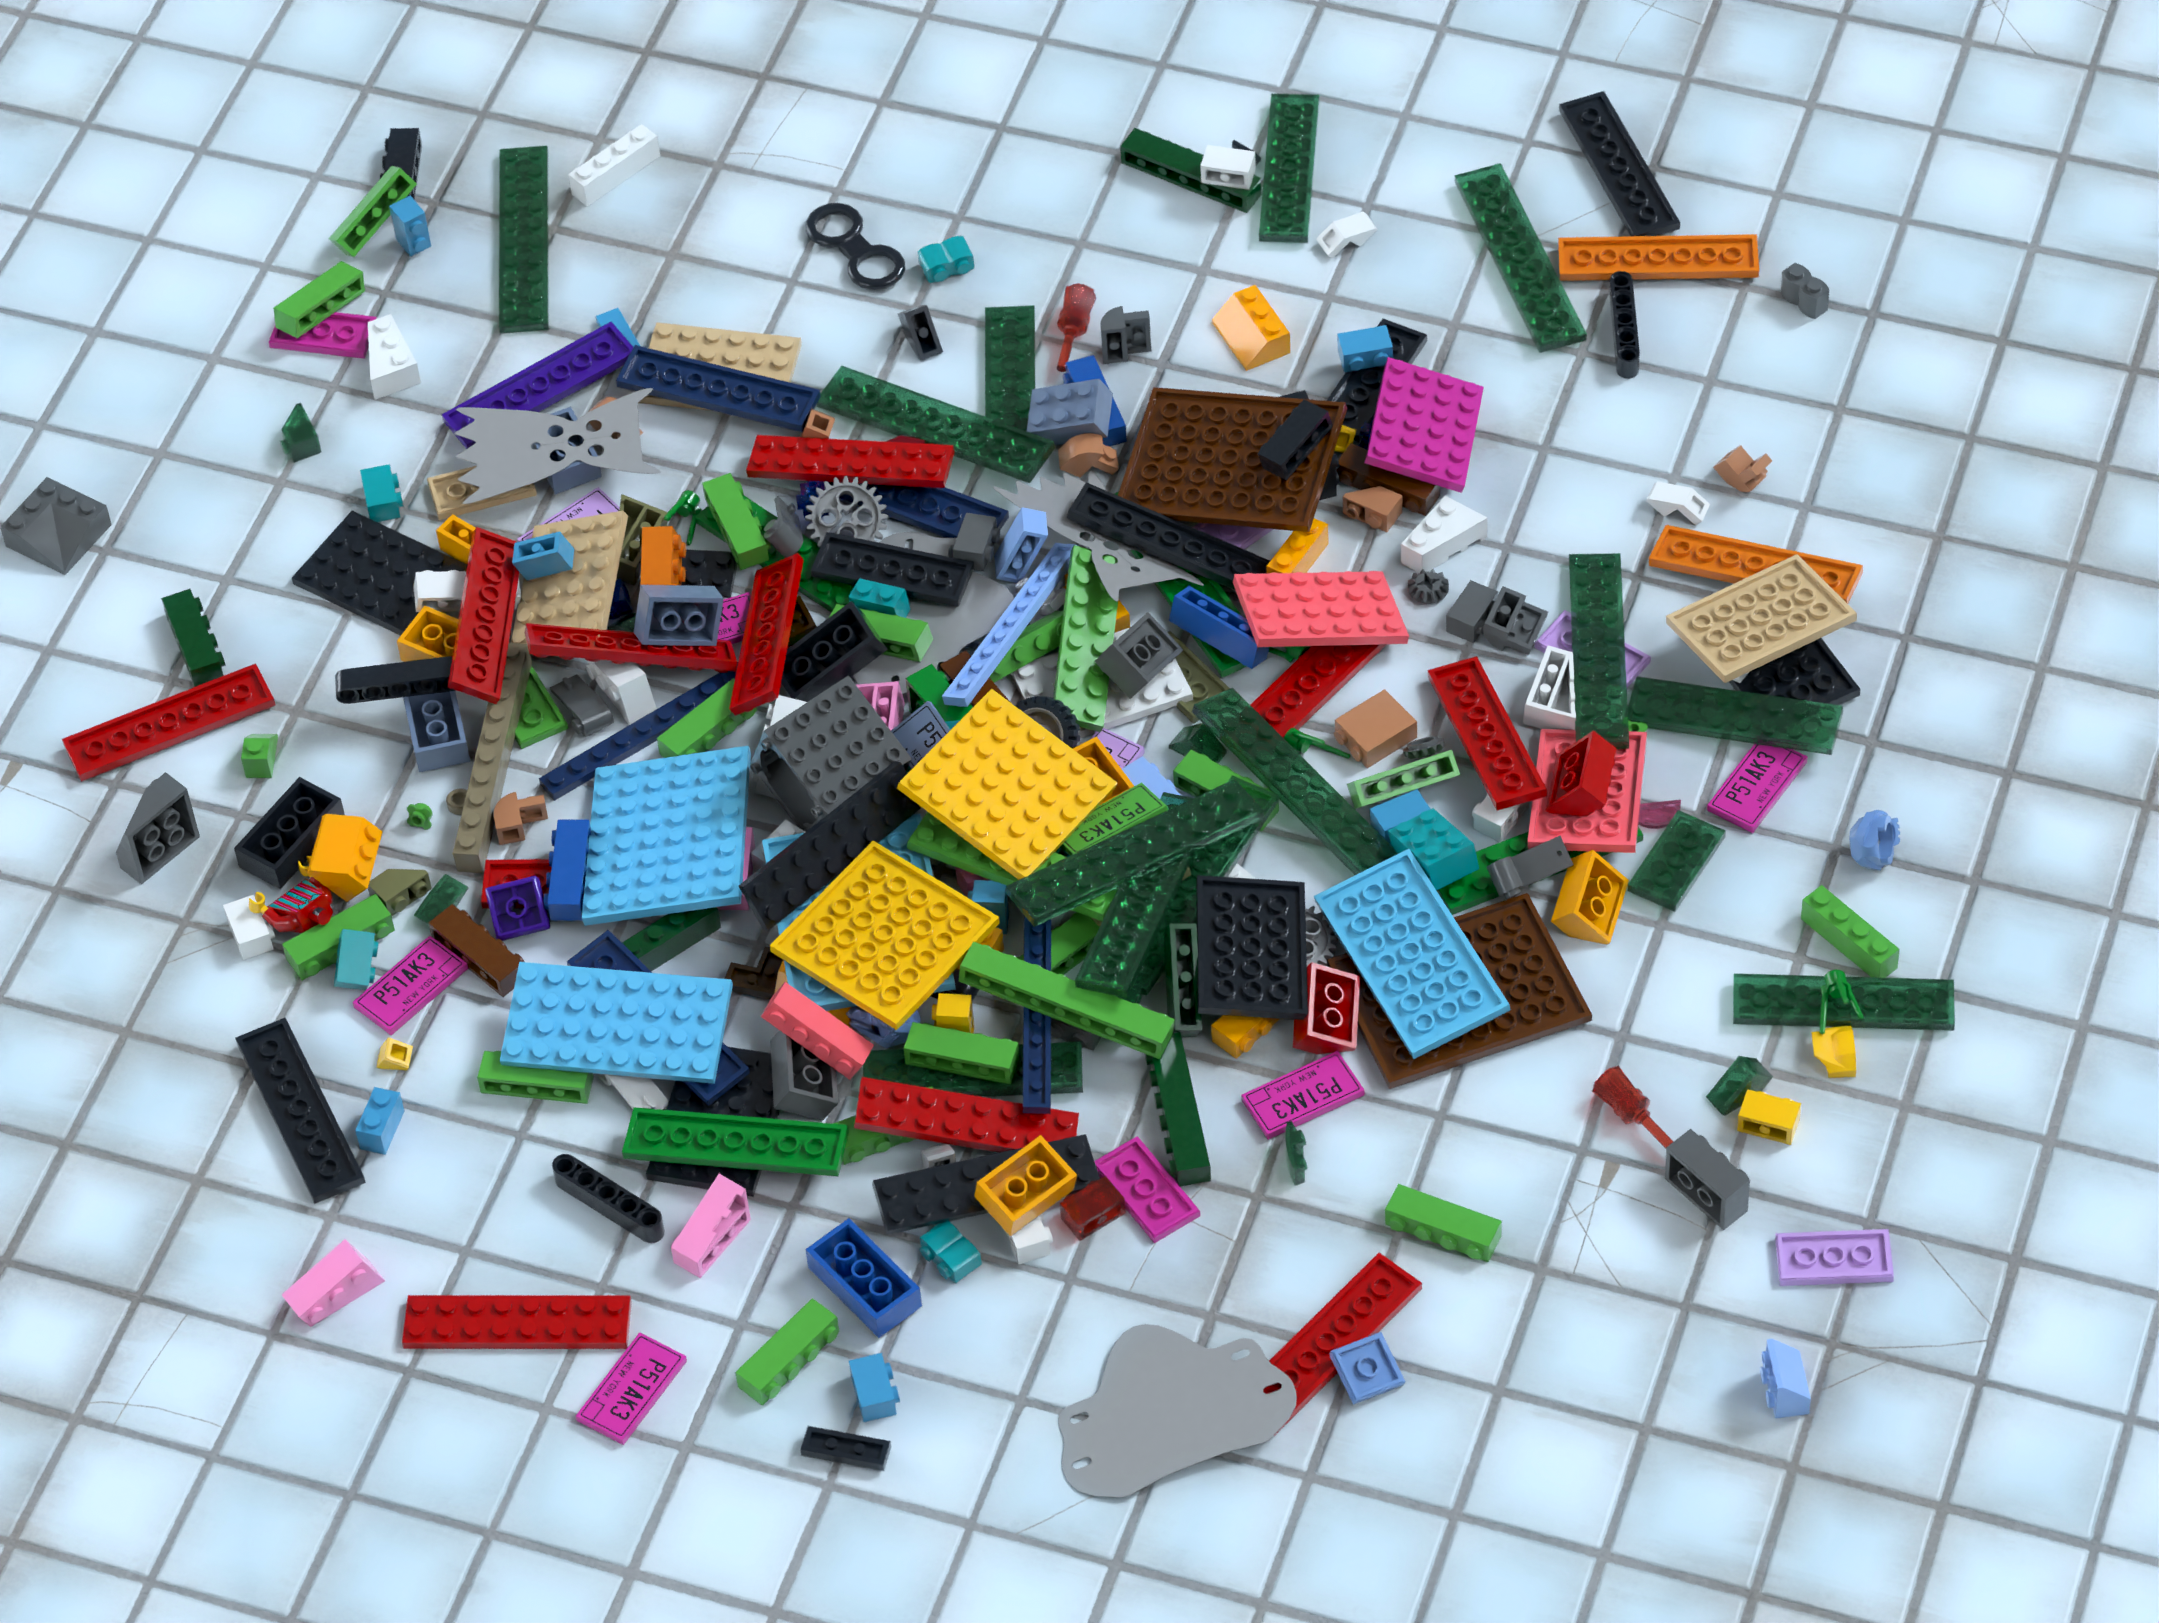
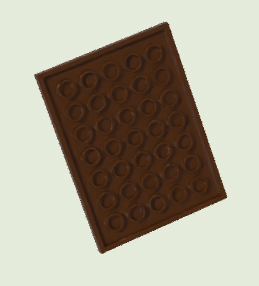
(1203, 465)
(1524, 967)

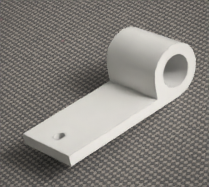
(637, 1091)

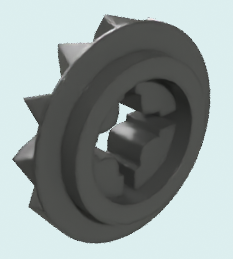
(1422, 593)
(1424, 747)

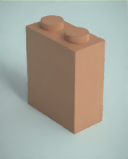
(1375, 729)

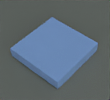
(1367, 1368)

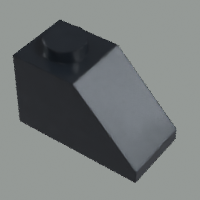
(920, 331)

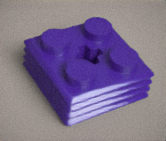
(502, 901)

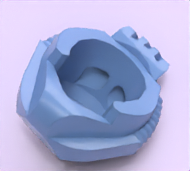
(1865, 839)
(883, 1033)

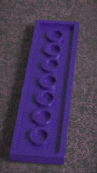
(550, 377)

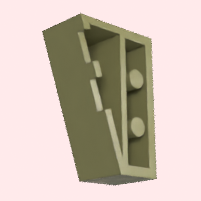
(639, 516)

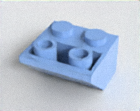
(1785, 1380)

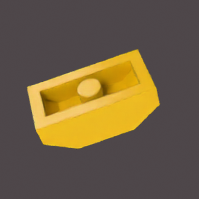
(1836, 1051)

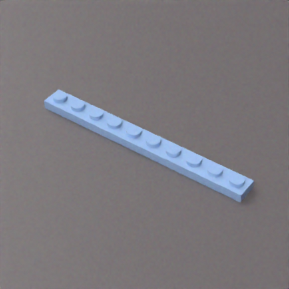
(1009, 627)

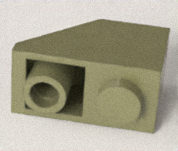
(399, 887)

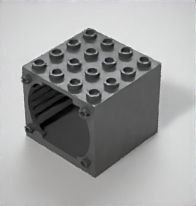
(825, 753)

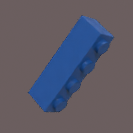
(1088, 369)
(1216, 626)
(568, 870)

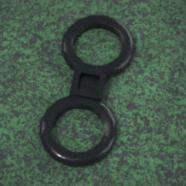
(855, 246)

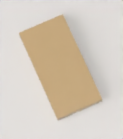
(450, 494)

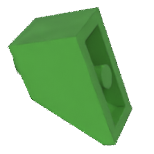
(259, 755)

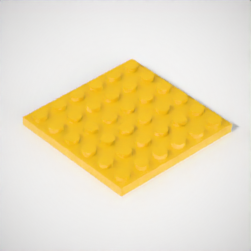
(1007, 785)
(884, 934)

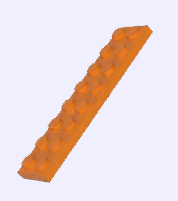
(1659, 257)
(1737, 559)

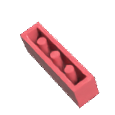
(817, 1030)

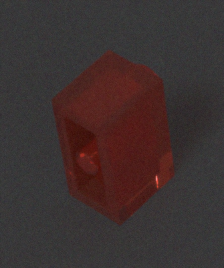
(1092, 1208)

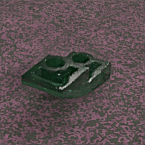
(443, 894)
(1295, 1154)

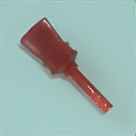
(1074, 318)
(1628, 1102)

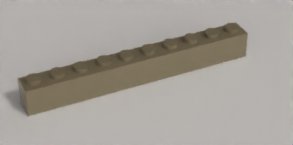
(491, 764)

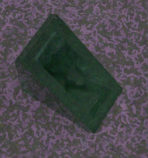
(1200, 740)

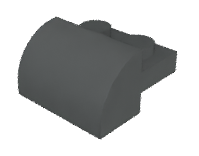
(1124, 334)
(1513, 622)

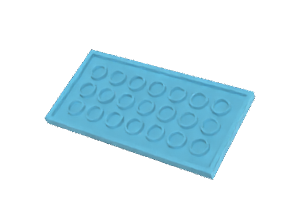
(1412, 953)
(616, 1022)

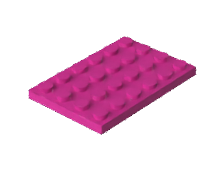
(1424, 425)

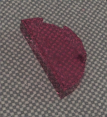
(1658, 814)

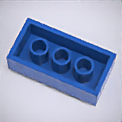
(864, 1277)

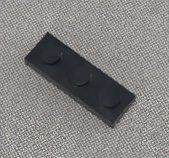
(845, 1448)

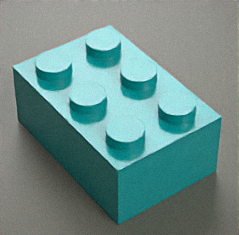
(1437, 846)

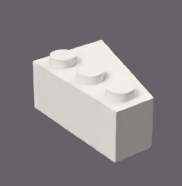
(390, 359)
(1442, 533)
(625, 687)
(1552, 693)

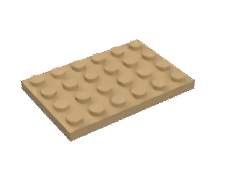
(745, 351)
(582, 594)
(1761, 618)

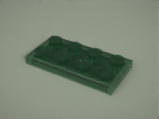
(1676, 860)

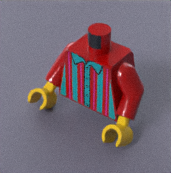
(299, 907)

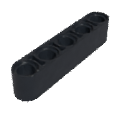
(1624, 324)
(393, 680)
(619, 1200)

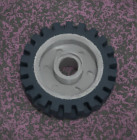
(1053, 717)

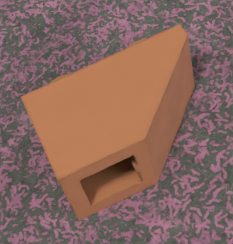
(818, 425)
(1374, 507)

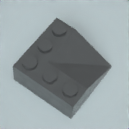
(55, 525)
(158, 829)

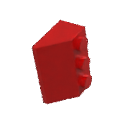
(1581, 777)
(1331, 1012)

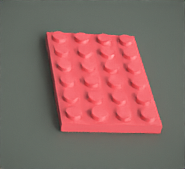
(1320, 609)
(1605, 830)

